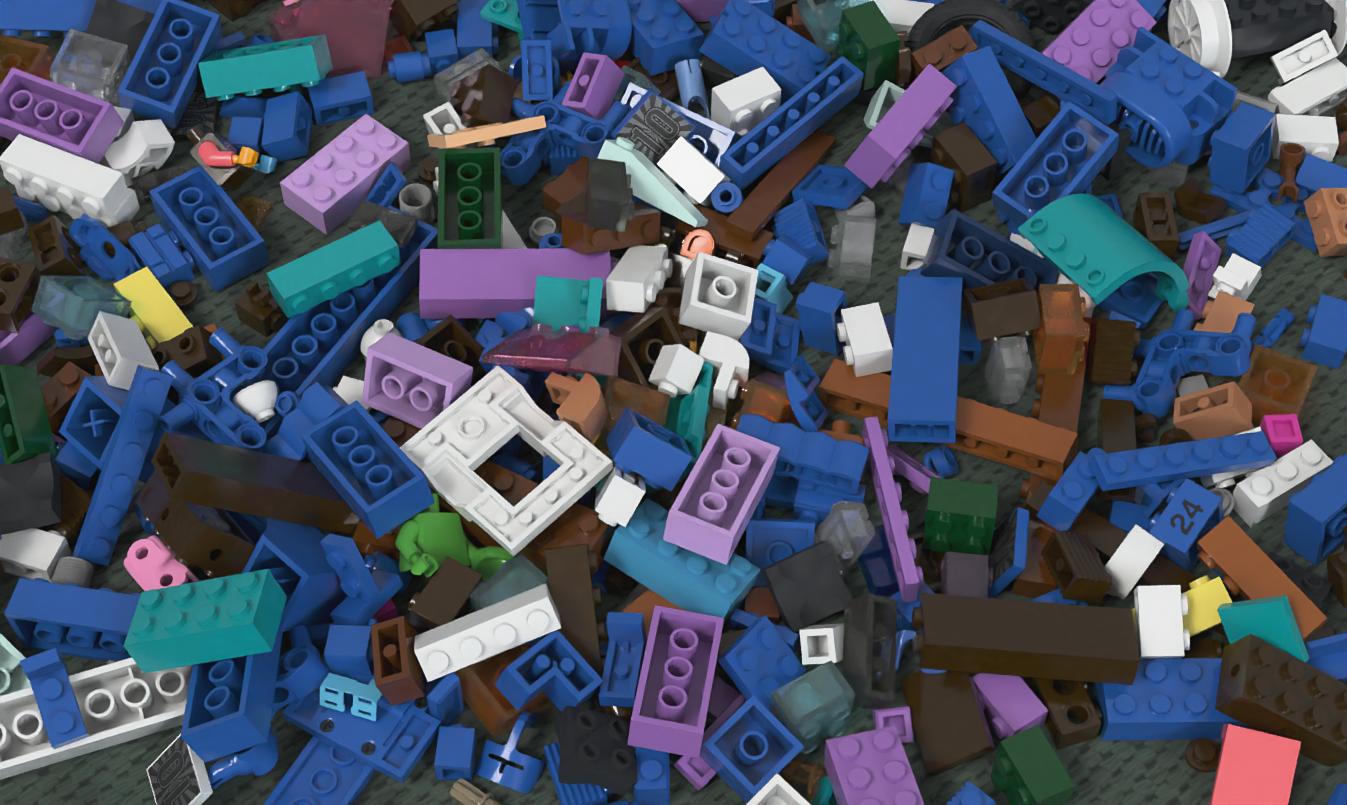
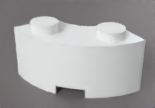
(139, 150)

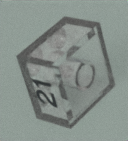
(90, 65)

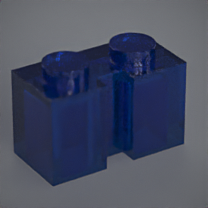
(878, 565)

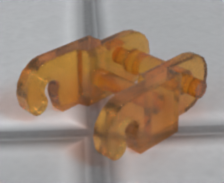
(789, 776)

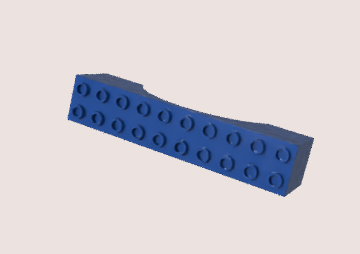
(283, 547)

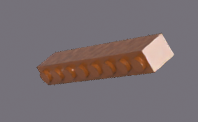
(979, 427)

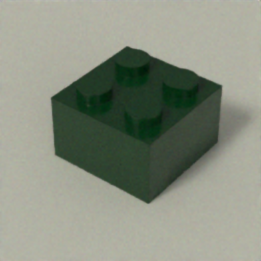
(869, 43)
(960, 516)
(1031, 771)

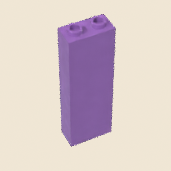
(499, 280)

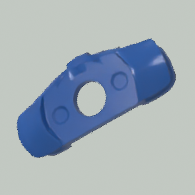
(91, 238)

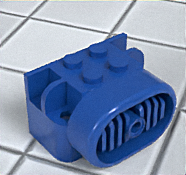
(578, 27)
(1166, 102)

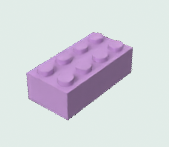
(343, 173)
(721, 494)

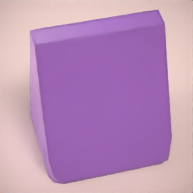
(895, 716)

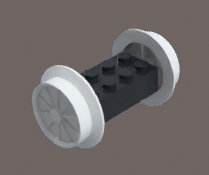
(1230, 29)

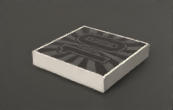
(179, 776)

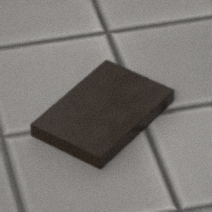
(947, 718)

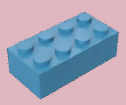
(675, 572)

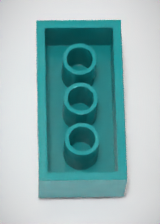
(266, 66)
(206, 621)

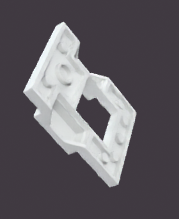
(479, 426)

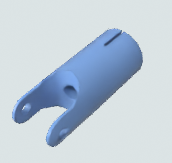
(691, 84)

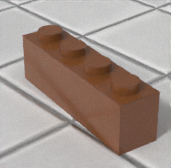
(1254, 574)

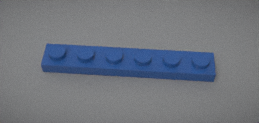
(1047, 73)
(1182, 460)
(123, 465)

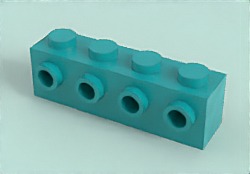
(333, 269)

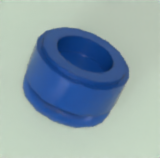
(943, 461)

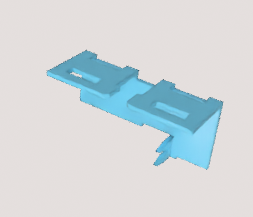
(351, 686)

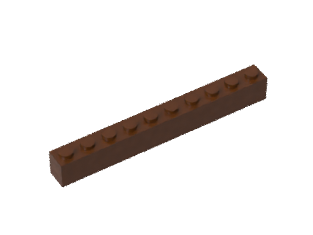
(1059, 407)

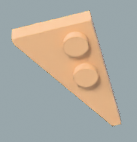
(484, 134)

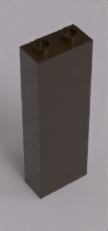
(250, 483)
(1025, 638)

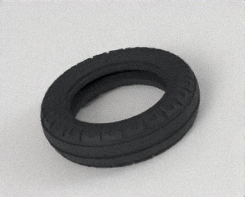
(954, 13)

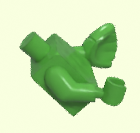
(433, 536)

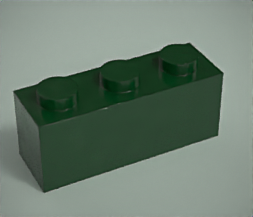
(23, 416)

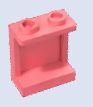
(1254, 768)

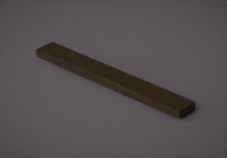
(1108, 538)

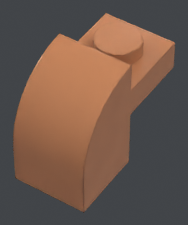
(579, 402)

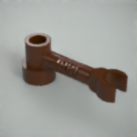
(1290, 156)

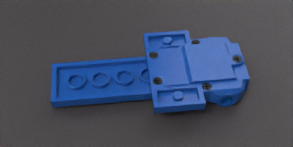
(352, 748)

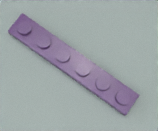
(894, 519)

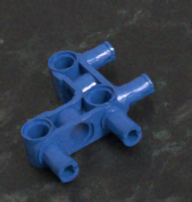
(563, 127)
(1182, 351)
(217, 387)
(297, 675)

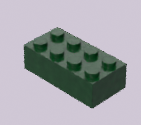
(470, 199)

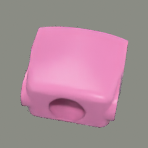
(155, 565)

